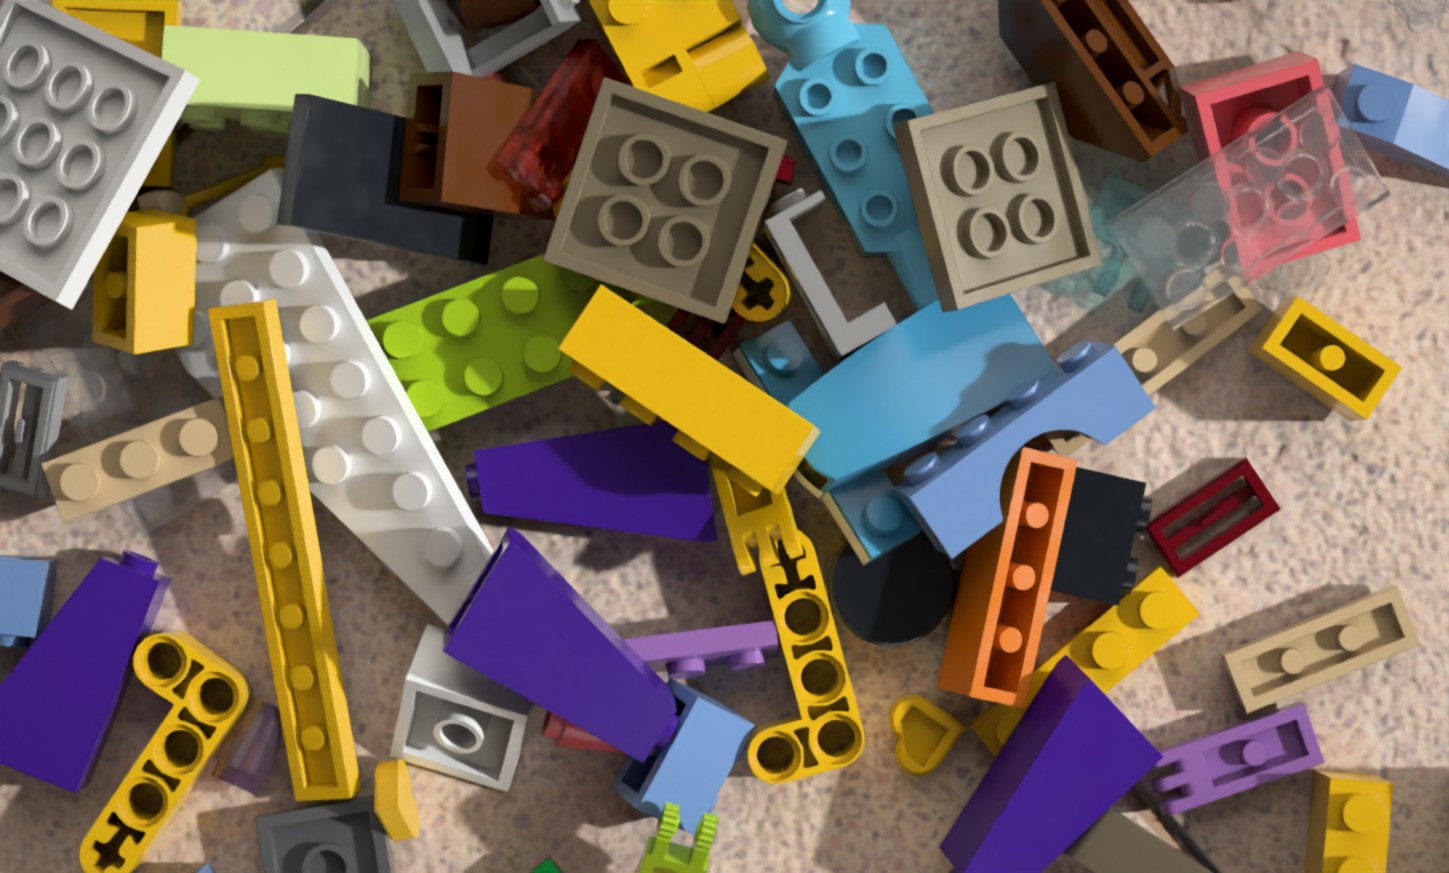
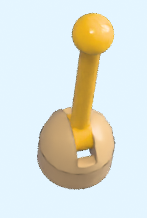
(173, 202)

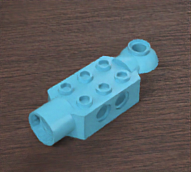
(841, 102)

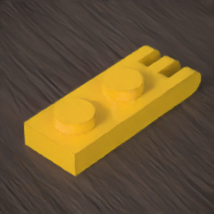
(755, 520)

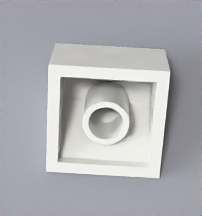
(459, 718)

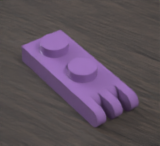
(689, 652)
(1238, 758)

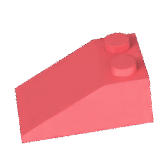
(1242, 99)

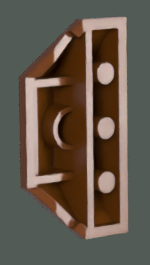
(1106, 67)

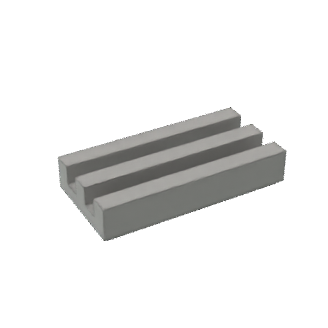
(35, 431)

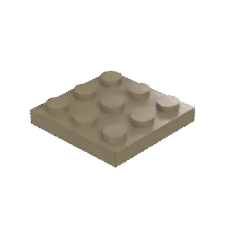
(997, 196)
(665, 200)

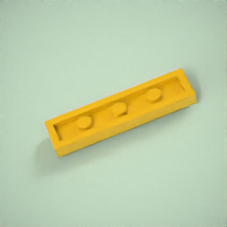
(1104, 648)

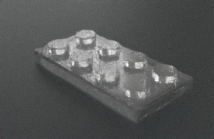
(1248, 207)
(118, 393)

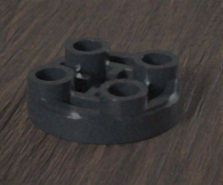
(893, 596)

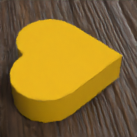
(923, 733)
(395, 801)

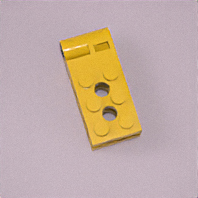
(682, 48)

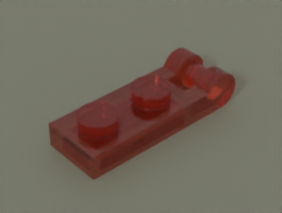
(557, 125)

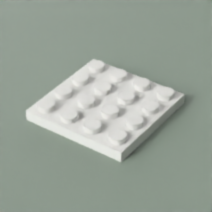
(75, 141)

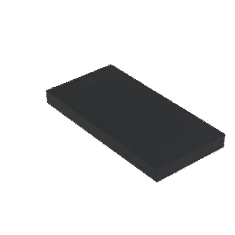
(347, 182)

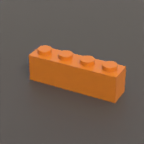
(1009, 583)

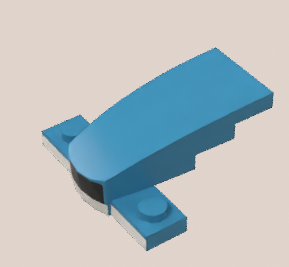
(893, 403)

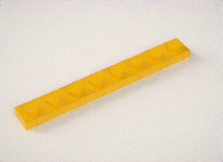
(285, 549)

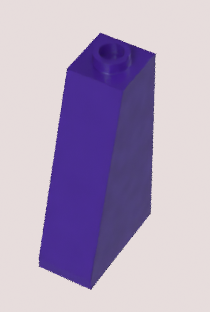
(600, 479)
(554, 649)
(76, 673)
(1050, 779)

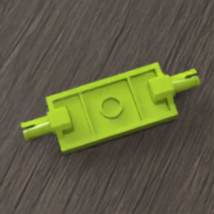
(487, 339)

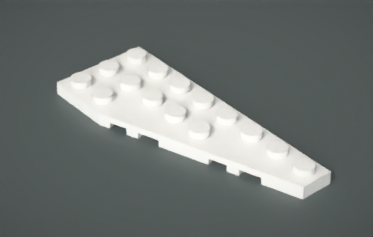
(355, 422)

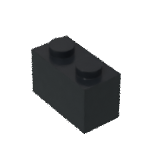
(1100, 535)

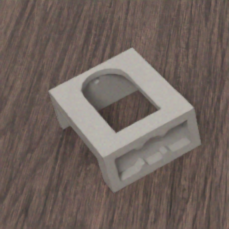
(445, 49)
(838, 334)

